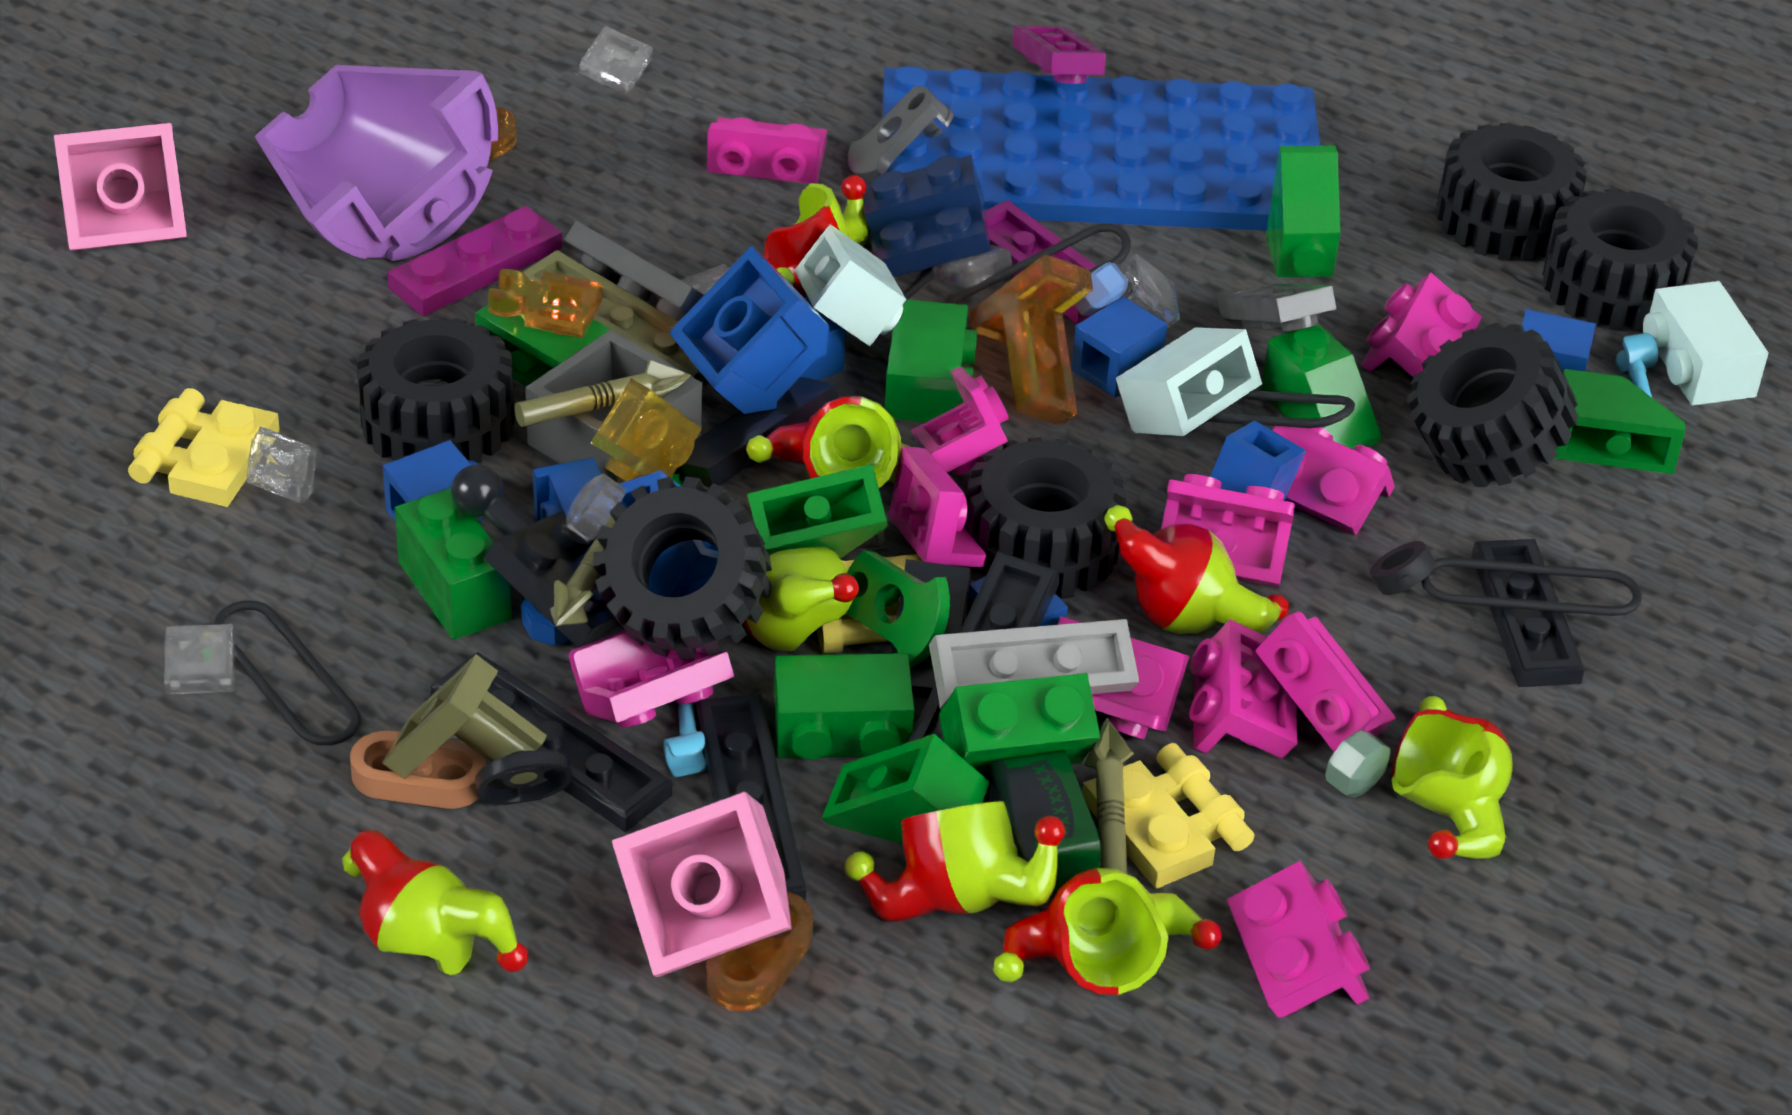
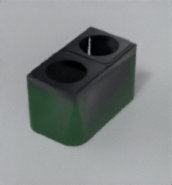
(1040, 788)

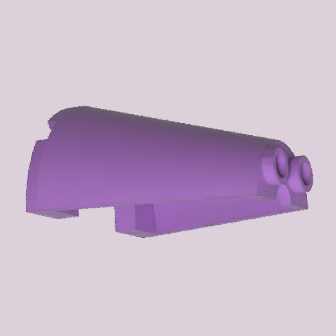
(386, 156)

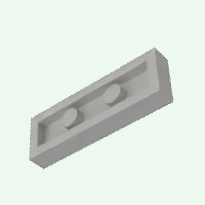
(1036, 652)

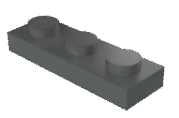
(636, 274)
(1277, 305)

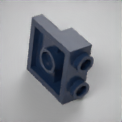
(927, 215)

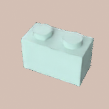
(851, 286)
(1706, 343)
(1189, 381)

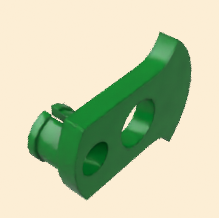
(924, 607)

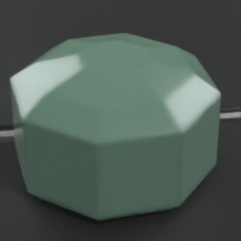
(1357, 764)

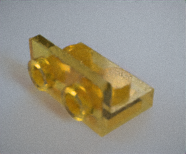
(645, 434)

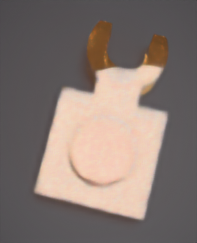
(553, 304)

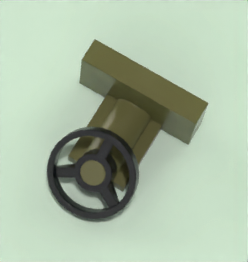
(490, 728)

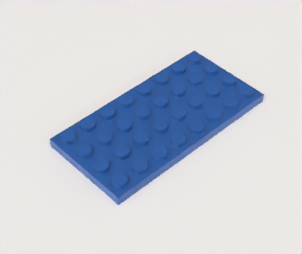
(1114, 145)

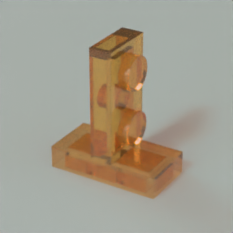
(1031, 322)

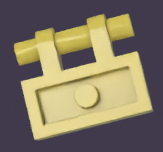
(217, 457)
(1158, 832)

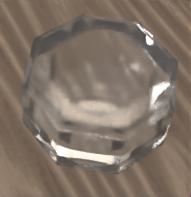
(592, 506)

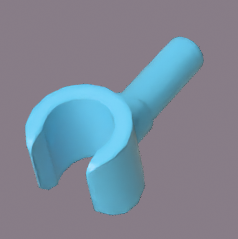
(1638, 355)
(684, 752)

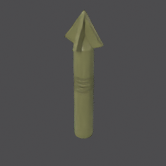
(657, 377)
(573, 596)
(1107, 759)

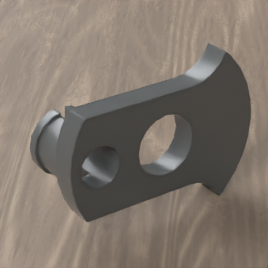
(912, 115)

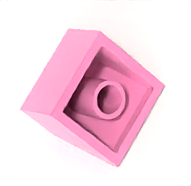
(120, 186)
(704, 883)

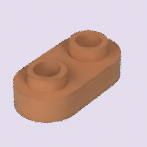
(440, 781)

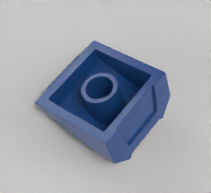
(752, 334)

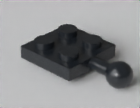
(529, 553)

